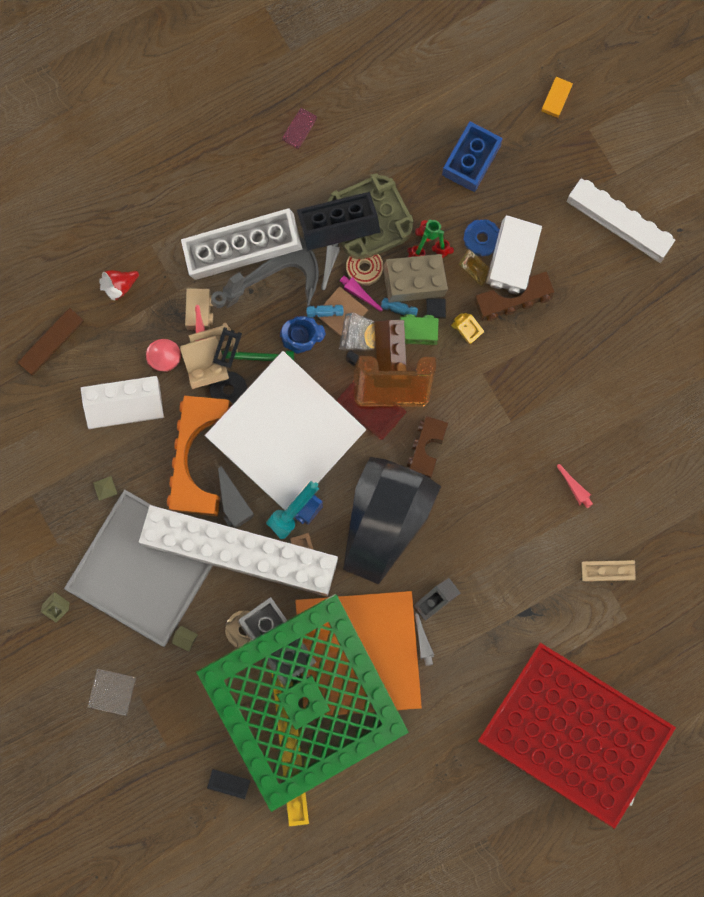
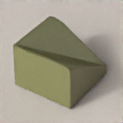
(55, 607)

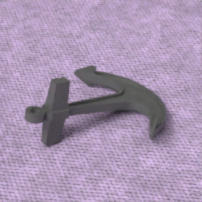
(300, 259)

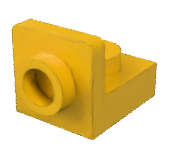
(467, 327)

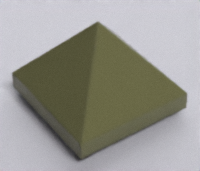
(105, 488)

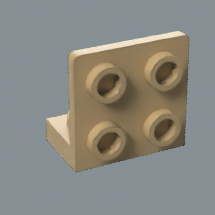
(198, 361)

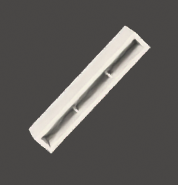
(621, 220)

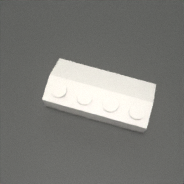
(122, 402)

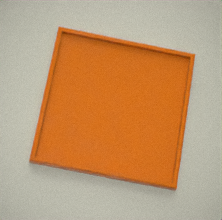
(388, 635)

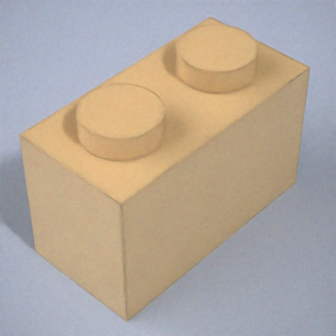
(202, 298)

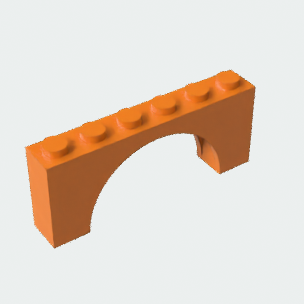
(195, 417)

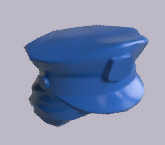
(301, 334)

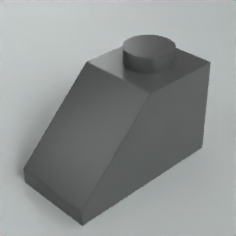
(437, 599)

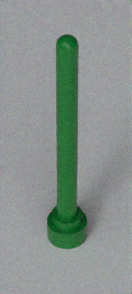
(257, 356)

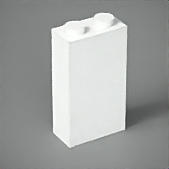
(513, 255)

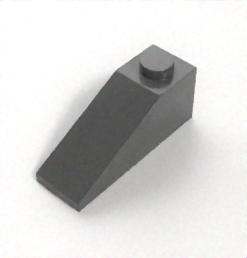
(234, 505)

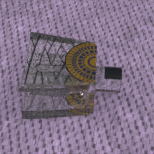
(357, 333)

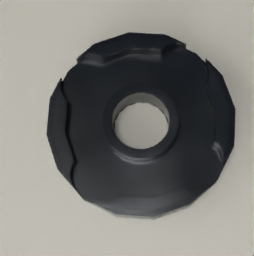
(235, 381)

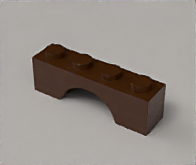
(492, 305)

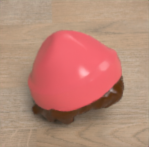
(163, 355)

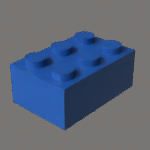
(472, 156)

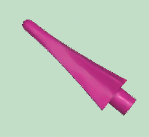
(354, 288)

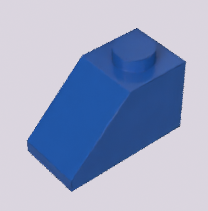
(310, 510)

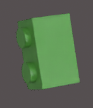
(420, 330)

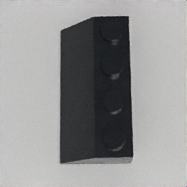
(338, 221)

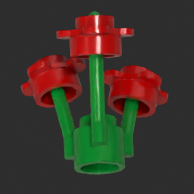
(429, 231)

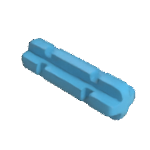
(399, 307)
(325, 311)

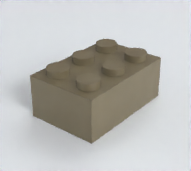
(415, 278)

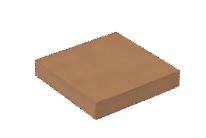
(341, 297)

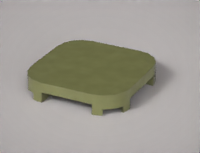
(393, 217)

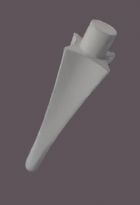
(331, 255)
(425, 649)

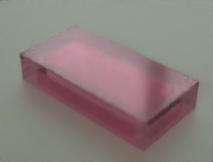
(299, 128)

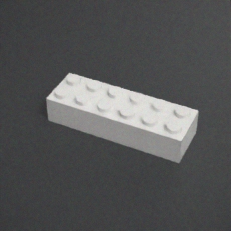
(241, 244)

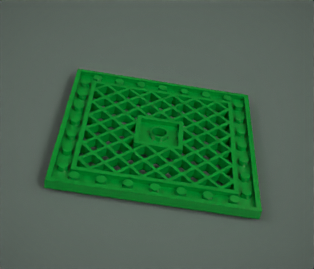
(328, 765)

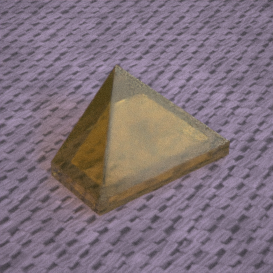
(474, 267)

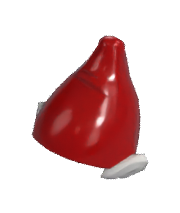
(117, 283)

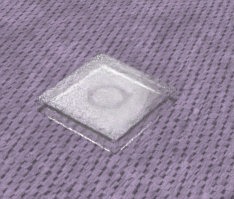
(111, 692)

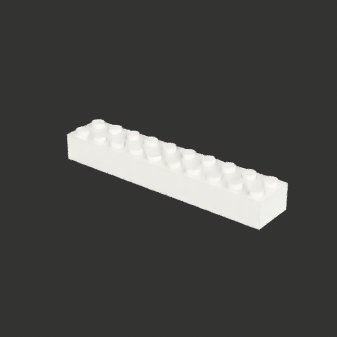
(238, 550)

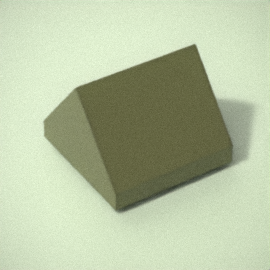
(184, 638)

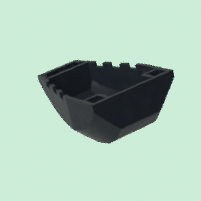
(386, 516)

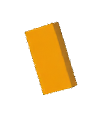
(557, 97)

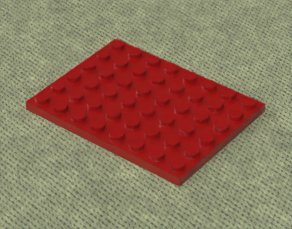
(577, 735)

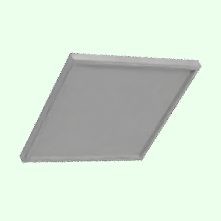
(134, 582)

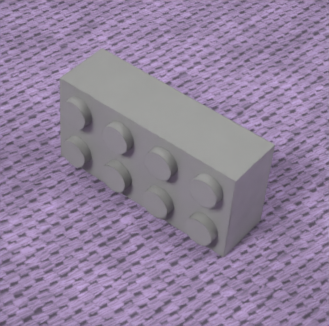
(265, 618)

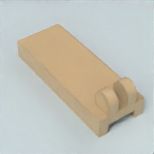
(608, 571)

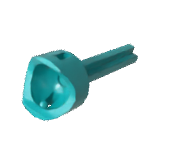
(282, 521)

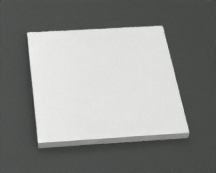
(285, 431)

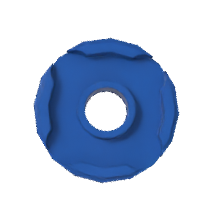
(474, 229)

